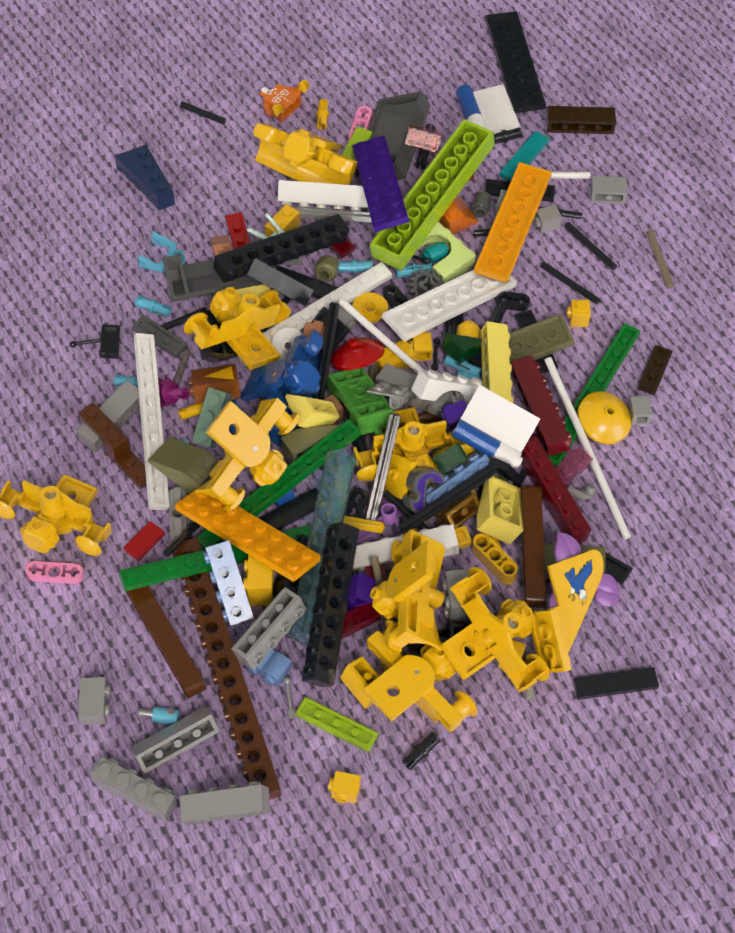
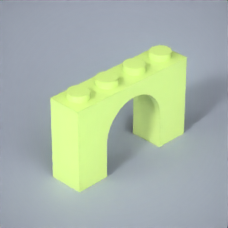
(459, 258)

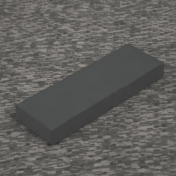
(162, 337)

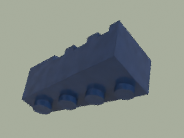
(143, 171)

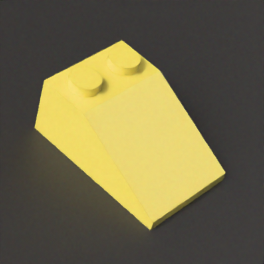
(500, 510)

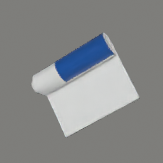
(488, 107)
(495, 427)

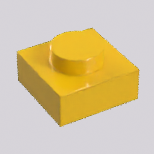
(463, 537)

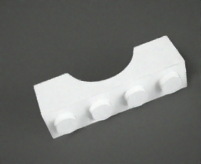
(431, 385)

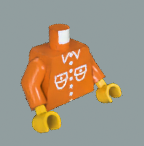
(282, 100)

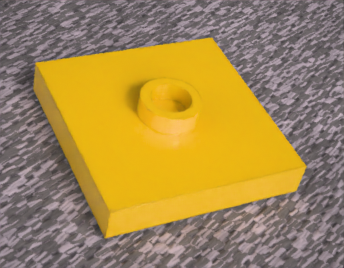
(397, 475)

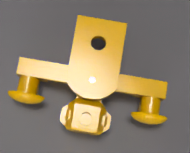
(415, 682)

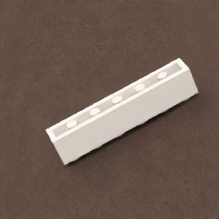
(322, 195)
(443, 534)

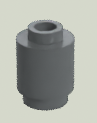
(481, 204)

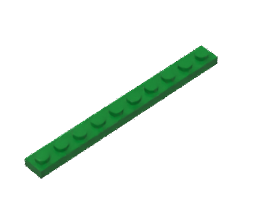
(602, 376)
(292, 476)
(183, 565)

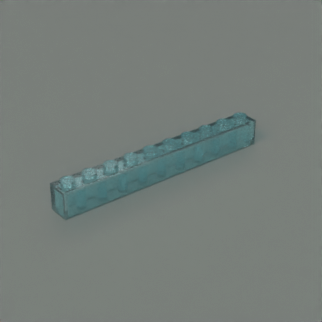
(329, 509)

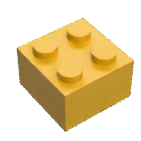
(258, 582)

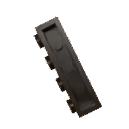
(600, 119)

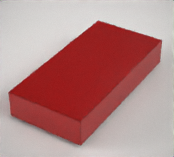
(144, 541)

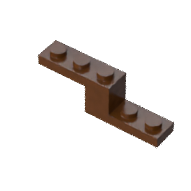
(115, 444)

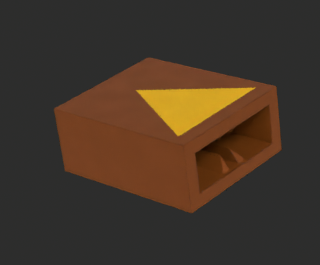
(221, 378)

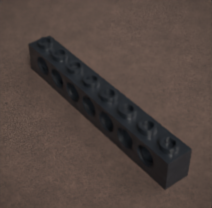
(282, 247)
(332, 589)

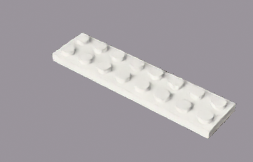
(443, 303)

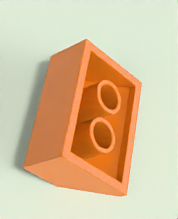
(458, 216)

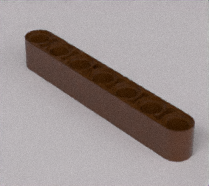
(533, 547)
(167, 641)

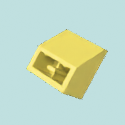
(312, 411)

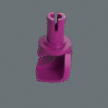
(170, 392)

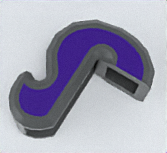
(417, 486)

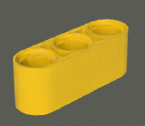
(490, 551)

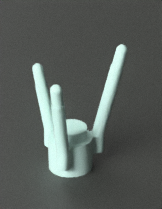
(262, 236)

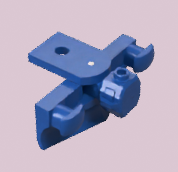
(292, 376)

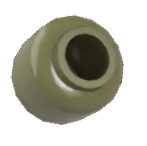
(326, 268)

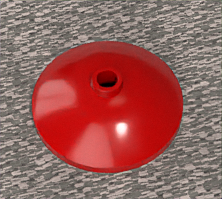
(357, 354)

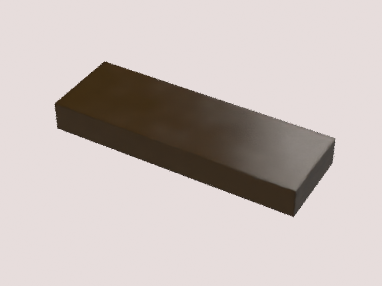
(655, 370)

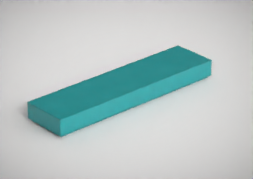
(525, 154)

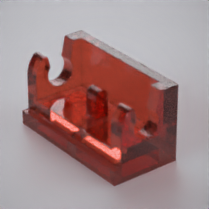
(424, 138)

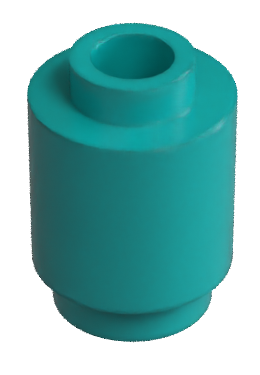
(435, 252)

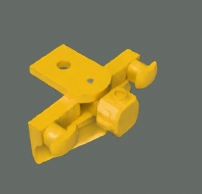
(295, 152)
(247, 449)
(411, 592)

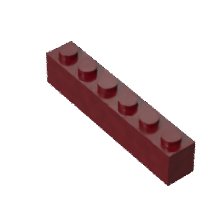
(540, 404)
(554, 492)

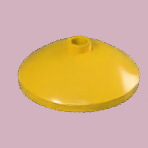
(601, 425)

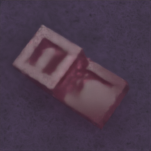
(573, 464)

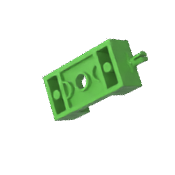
(367, 410)

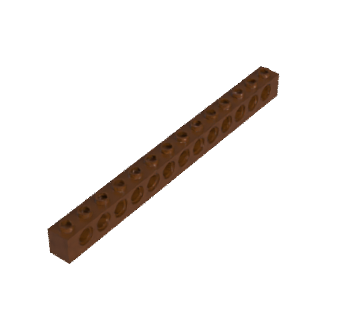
(232, 673)

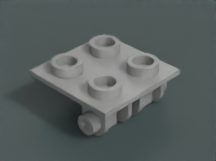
(398, 394)

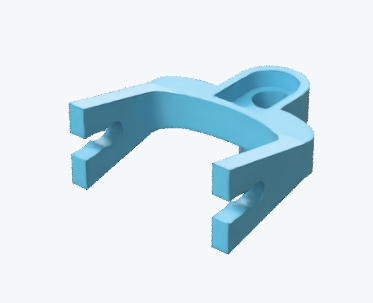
(162, 241)

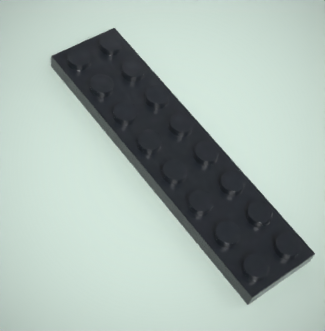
(515, 62)

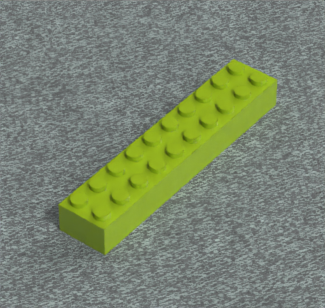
(434, 193)

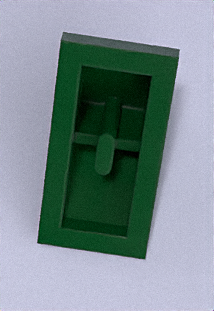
(460, 347)
(449, 457)

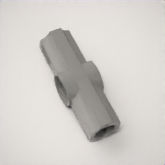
(177, 524)

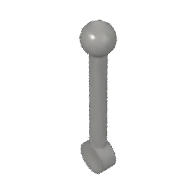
(291, 713)

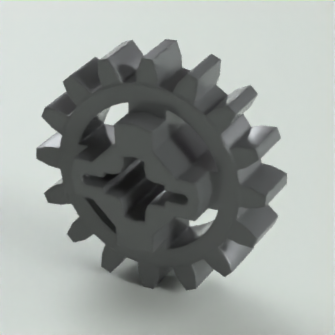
(428, 282)

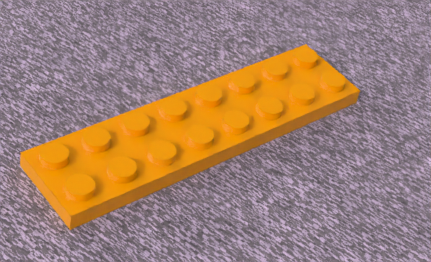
(512, 222)
(250, 535)

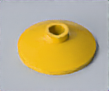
(372, 302)

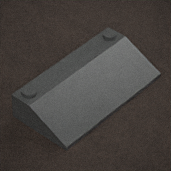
(393, 120)
(198, 278)

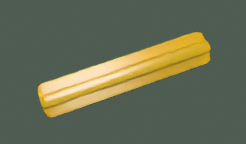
(365, 524)

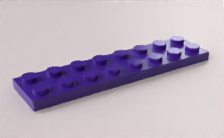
(380, 184)

